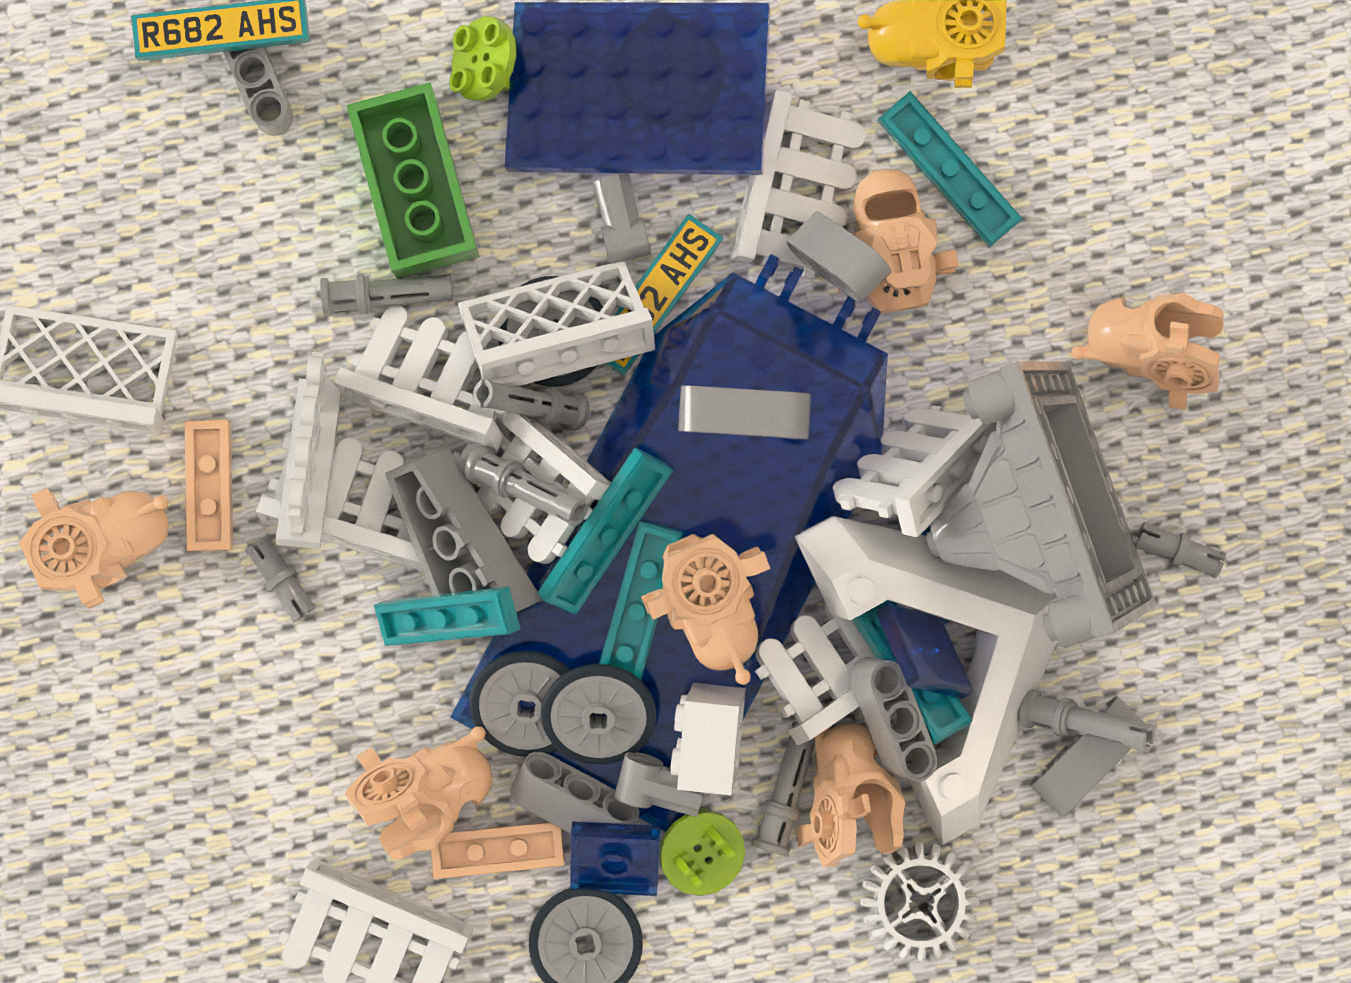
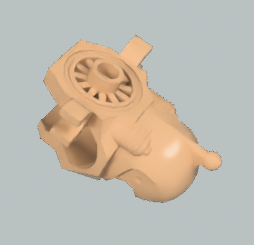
(898, 230)
(1155, 343)
(95, 542)
(709, 600)
(847, 788)
(421, 792)

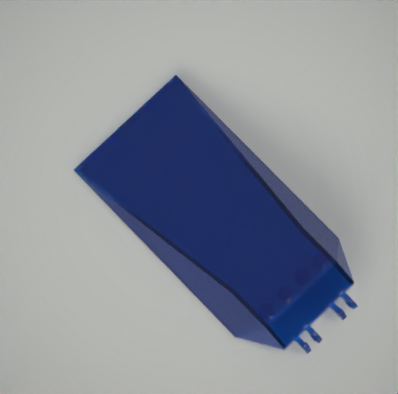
(721, 484)

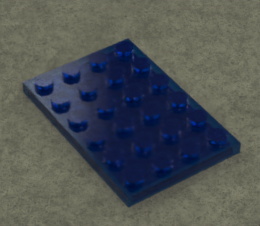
(638, 88)

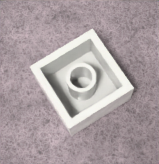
(711, 738)

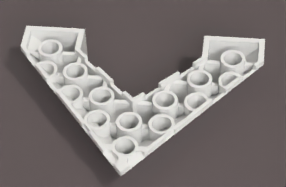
(868, 564)

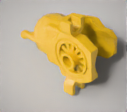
(937, 37)

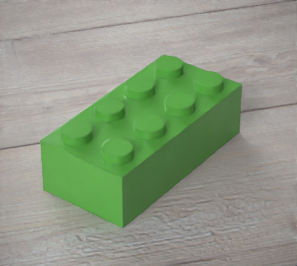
(413, 181)

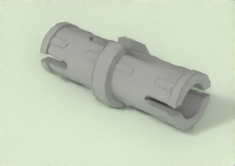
(1180, 550)
(280, 578)

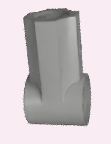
(622, 229)
(648, 783)

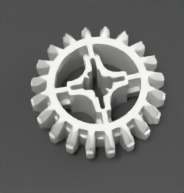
(936, 890)

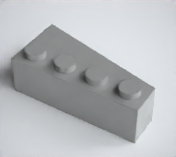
(454, 531)

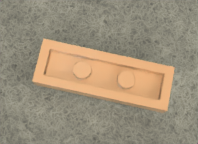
(208, 485)
(498, 850)

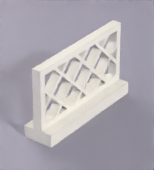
(563, 347)
(84, 406)

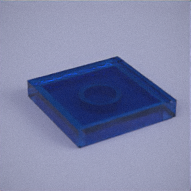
(924, 651)
(615, 858)

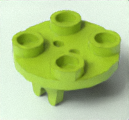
(482, 59)
(687, 867)

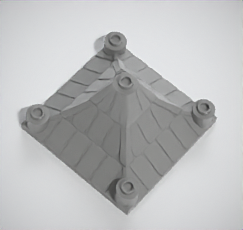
(1045, 505)

